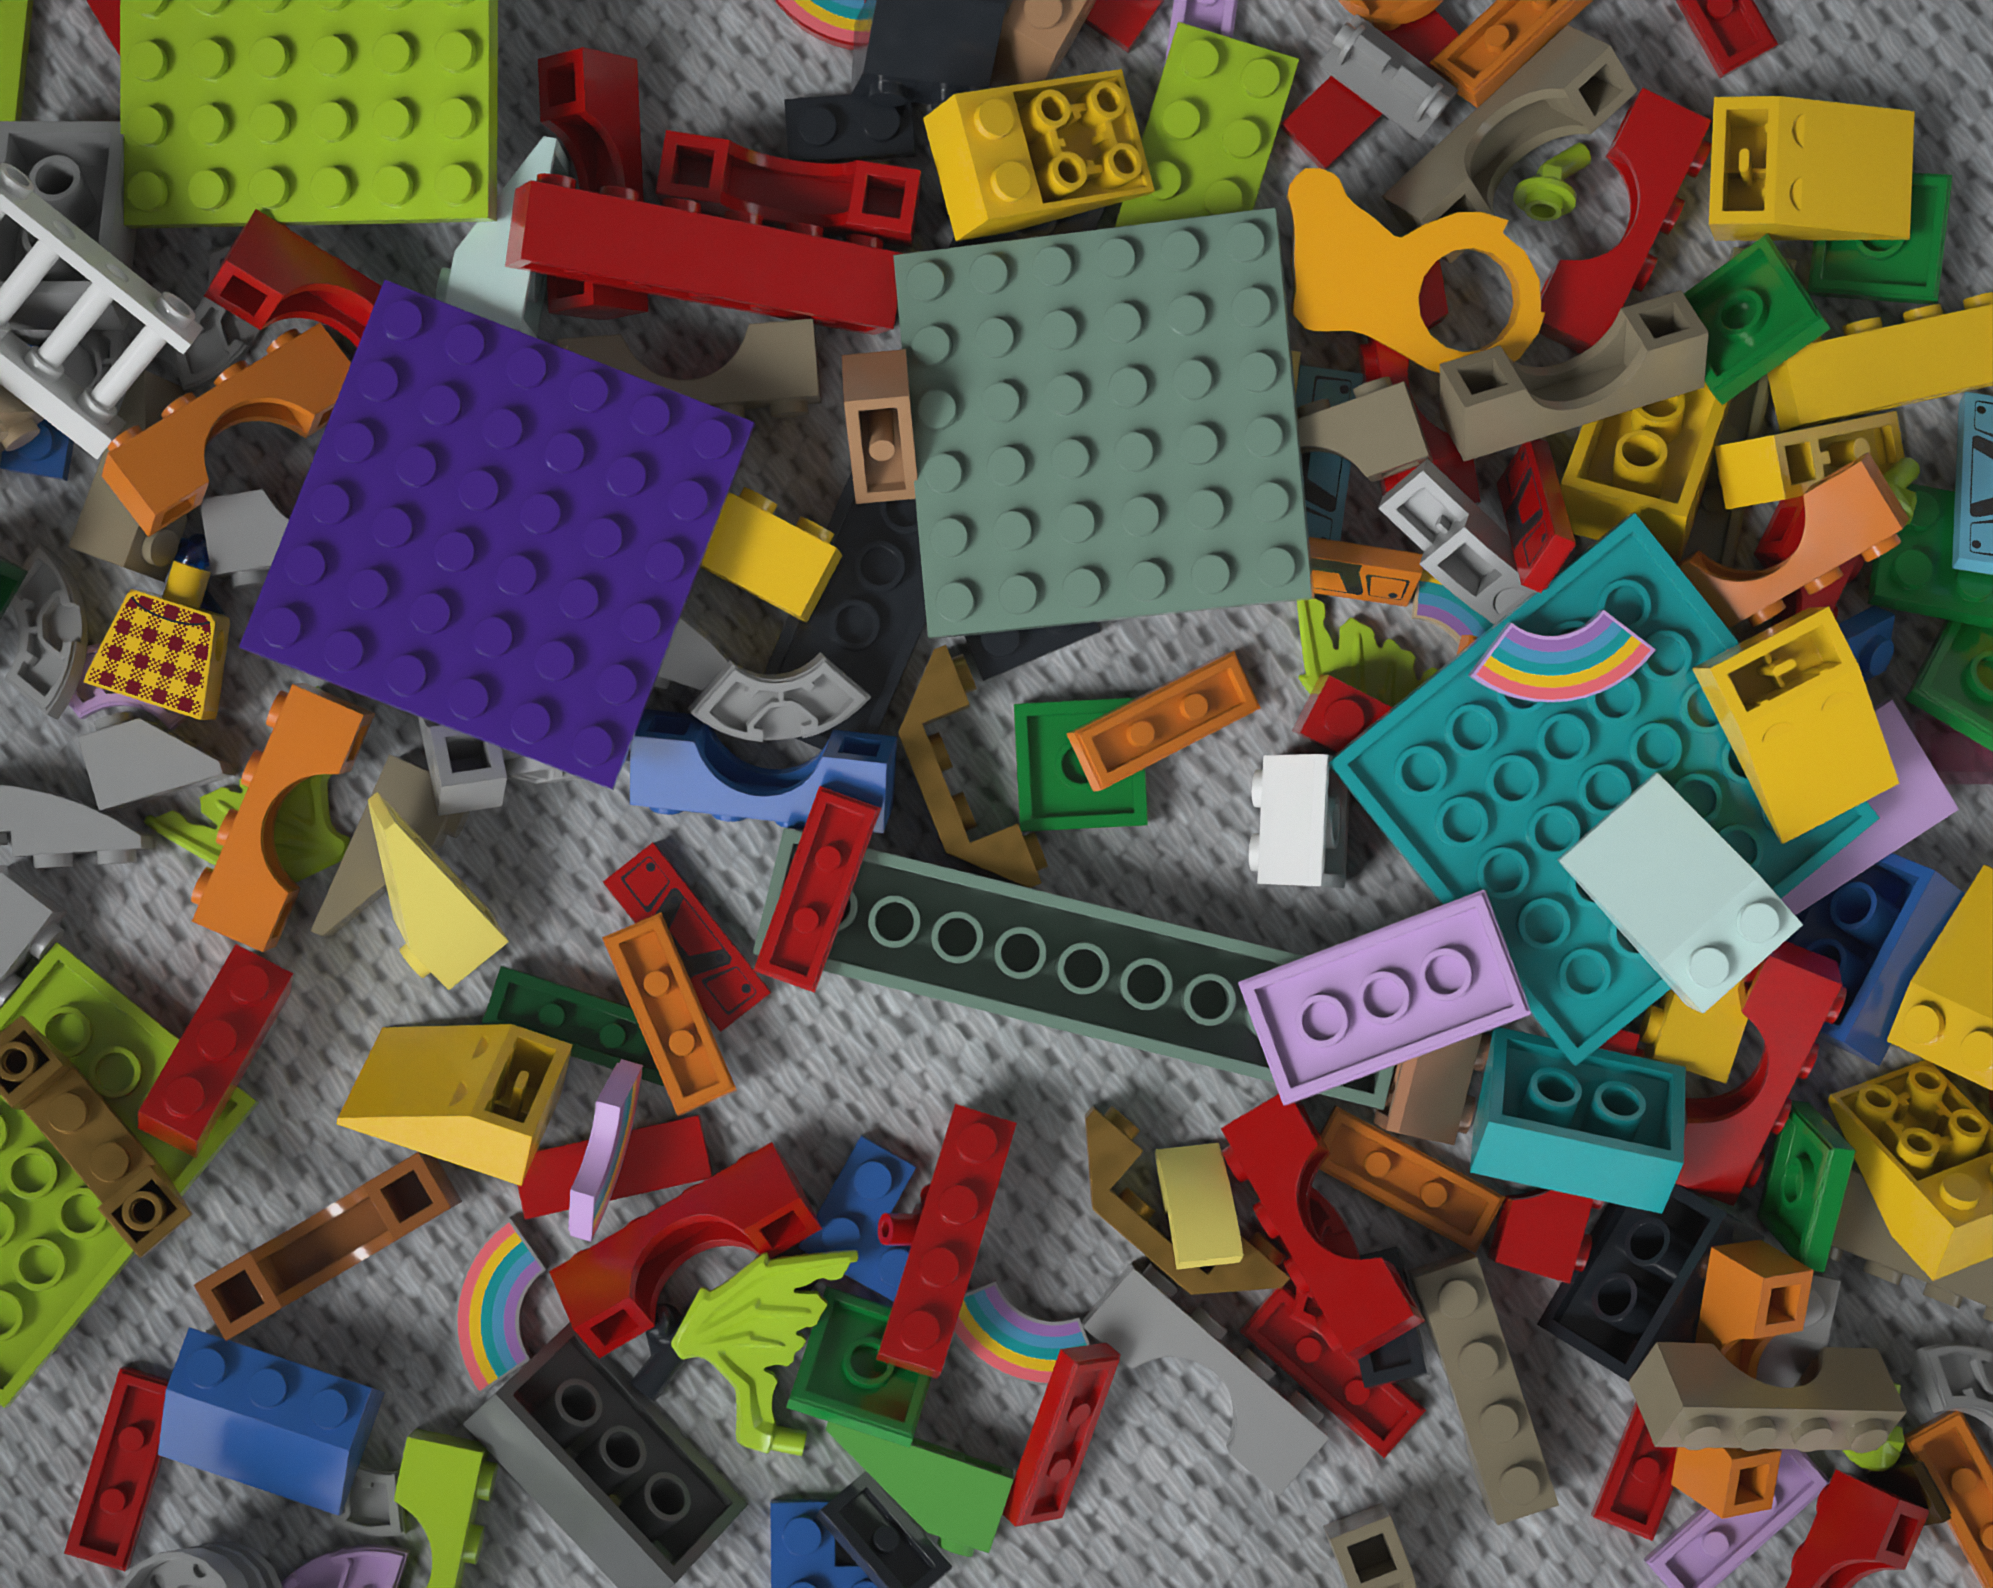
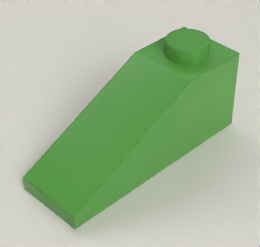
(937, 1486)

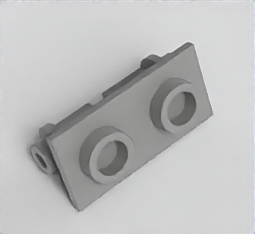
(1387, 77)

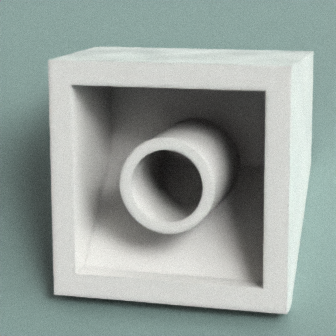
(1300, 822)

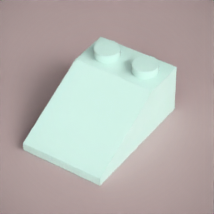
(478, 270)
(1679, 893)

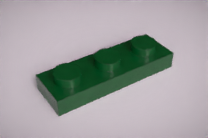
(596, 1026)

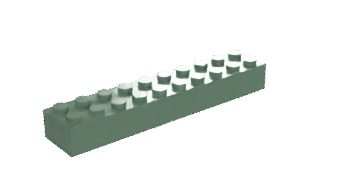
(1053, 963)

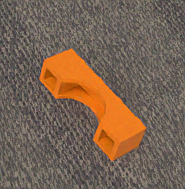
(163, 468)
(1844, 517)
(248, 889)
(1746, 1302)

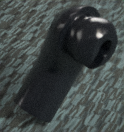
(664, 1361)

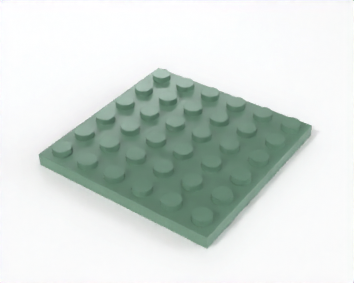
(1104, 425)

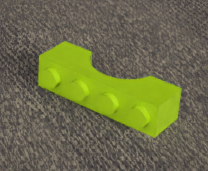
(442, 1489)

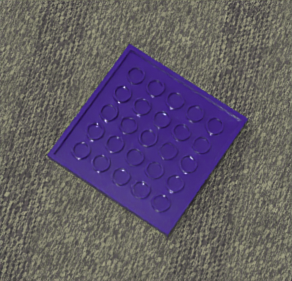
(497, 535)

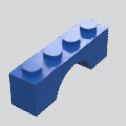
(685, 767)

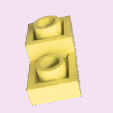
(1199, 1205)

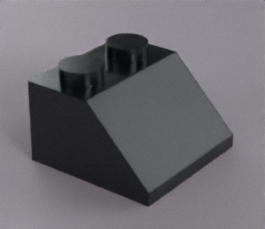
(924, 49)

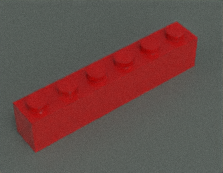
(701, 256)

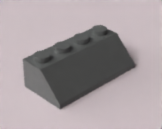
(606, 1464)

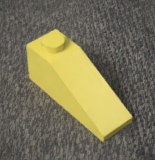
(435, 911)

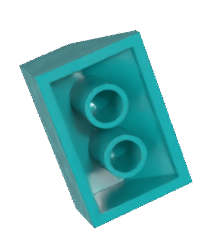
(1581, 1129)

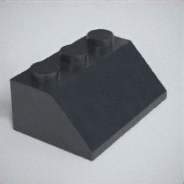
(1641, 1280)

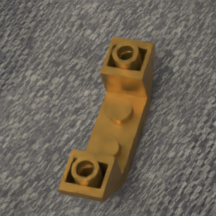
(937, 696)
(90, 1137)
(1109, 1157)

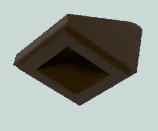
(1913, 1482)

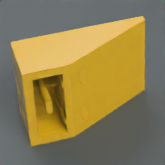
(1036, 152)
(1809, 170)
(1800, 721)
(461, 1093)
(1924, 1164)

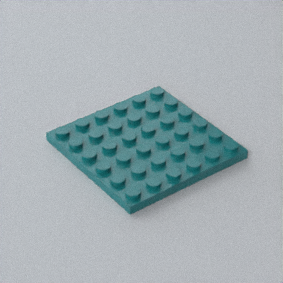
(1503, 785)

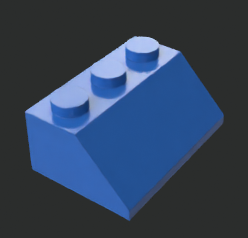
(1879, 936)
(266, 1421)

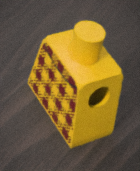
(166, 647)

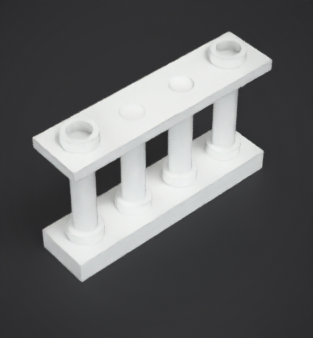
(37, 372)

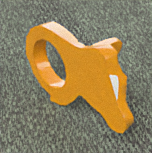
(1369, 281)

